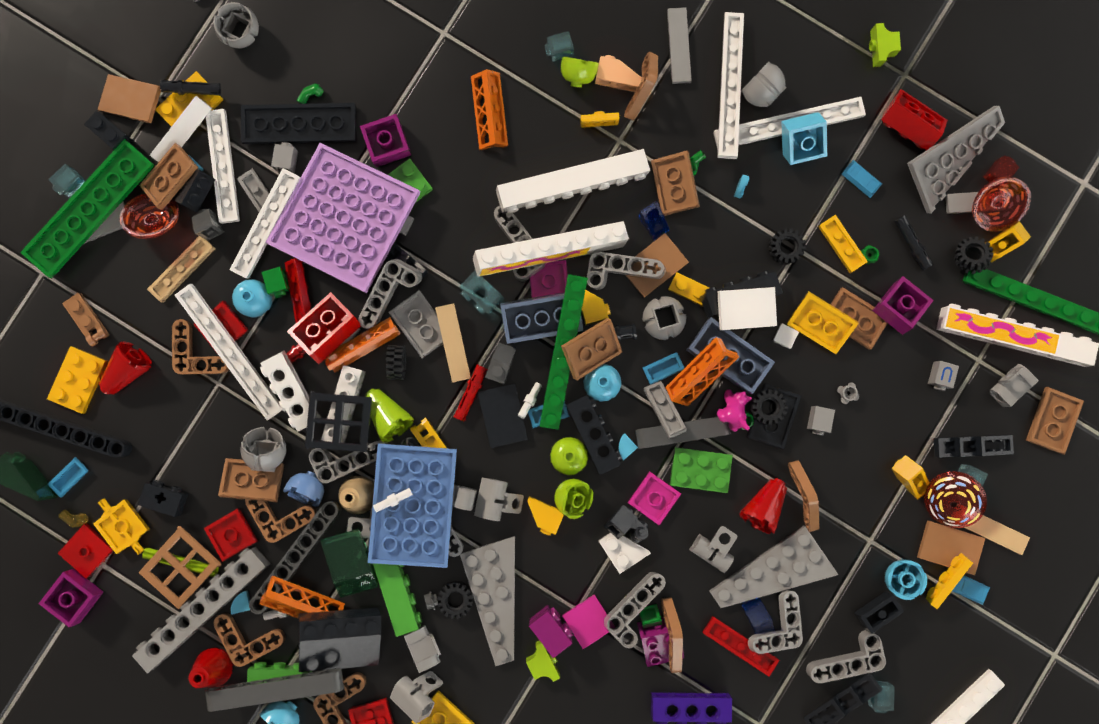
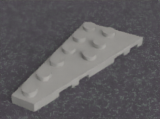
(950, 158)
(784, 566)
(492, 583)

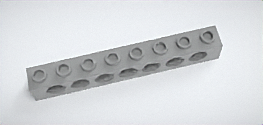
(150, 658)

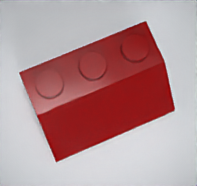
(914, 120)
(324, 328)

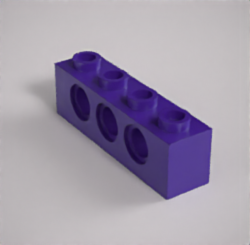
(682, 701)

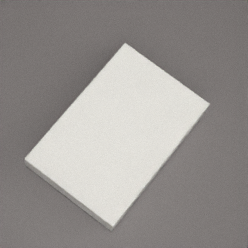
(747, 308)

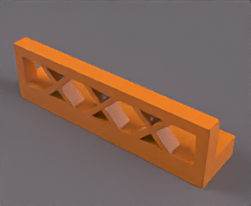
(492, 108)
(362, 345)
(698, 371)
(292, 607)

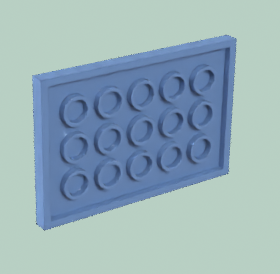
(420, 525)

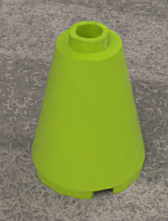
(388, 416)

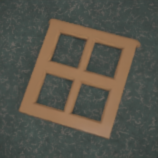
(179, 567)

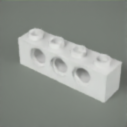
(281, 362)
(348, 384)

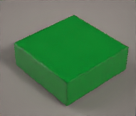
(650, 616)

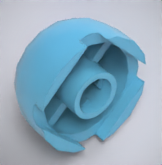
(251, 298)
(602, 383)
(905, 579)
(280, 713)

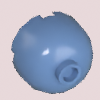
(305, 488)

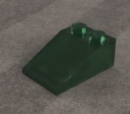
(24, 477)
(349, 563)

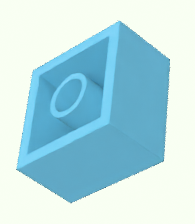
(804, 138)

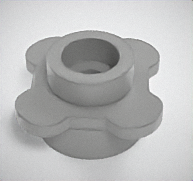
(851, 387)

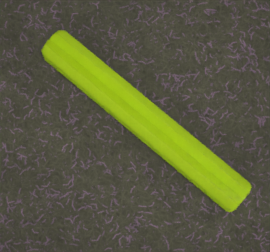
(192, 565)

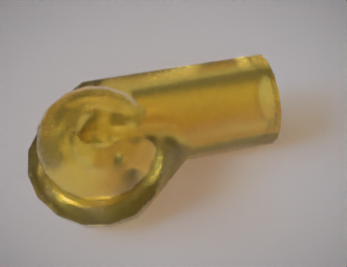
(73, 520)

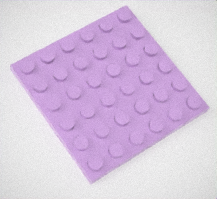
(343, 217)

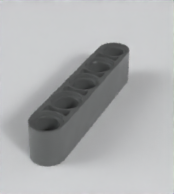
(695, 430)

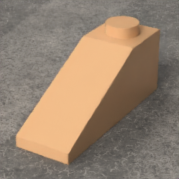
(616, 74)

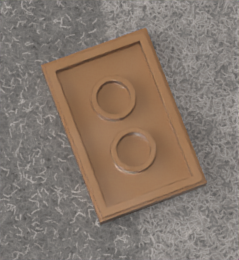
(129, 98)
(168, 176)
(675, 183)
(664, 251)
(869, 325)
(591, 349)
(1054, 420)
(243, 483)
(944, 543)

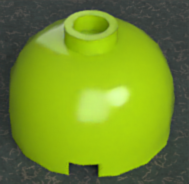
(578, 71)
(569, 456)
(573, 498)

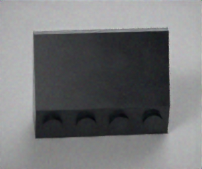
(339, 639)

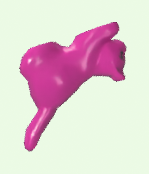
(735, 410)

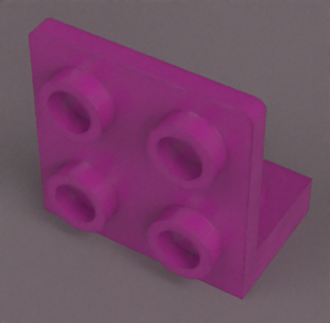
(655, 643)

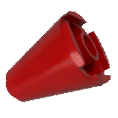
(123, 368)
(766, 506)
(211, 668)

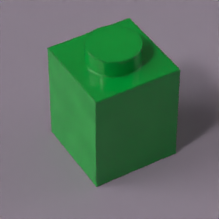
(276, 282)

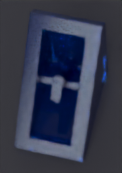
(653, 220)
(758, 616)

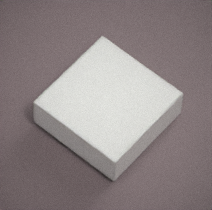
(785, 336)

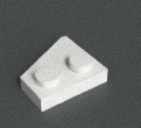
(622, 551)

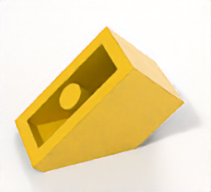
(1008, 240)
(594, 309)
(911, 476)
(545, 516)

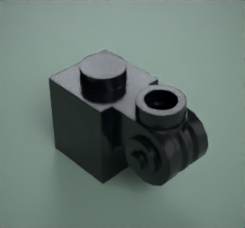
(625, 520)

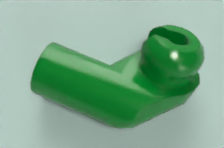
(313, 89)
(696, 159)

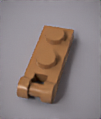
(85, 319)

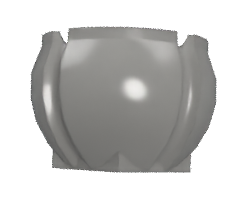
(226, 21)
(765, 86)
(650, 318)
(263, 449)

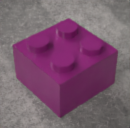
(385, 140)
(903, 305)
(71, 597)
(551, 631)

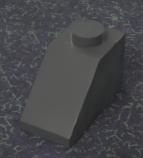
(207, 224)
(500, 363)

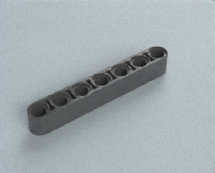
(301, 548)
(274, 689)

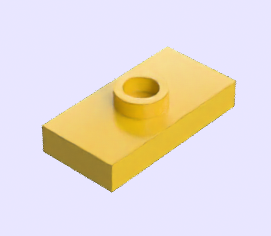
(599, 118)

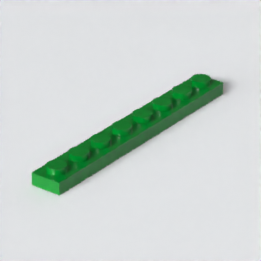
(1034, 299)
(559, 367)

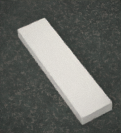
(183, 127)

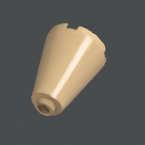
(356, 494)

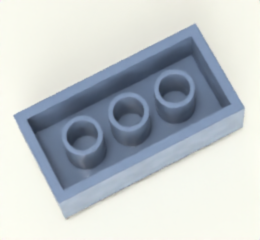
(532, 318)
(750, 366)

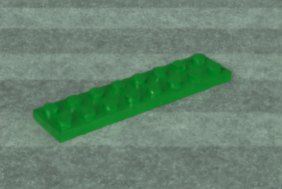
(87, 209)

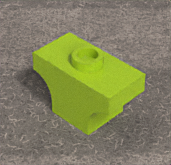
(883, 44)
(542, 664)

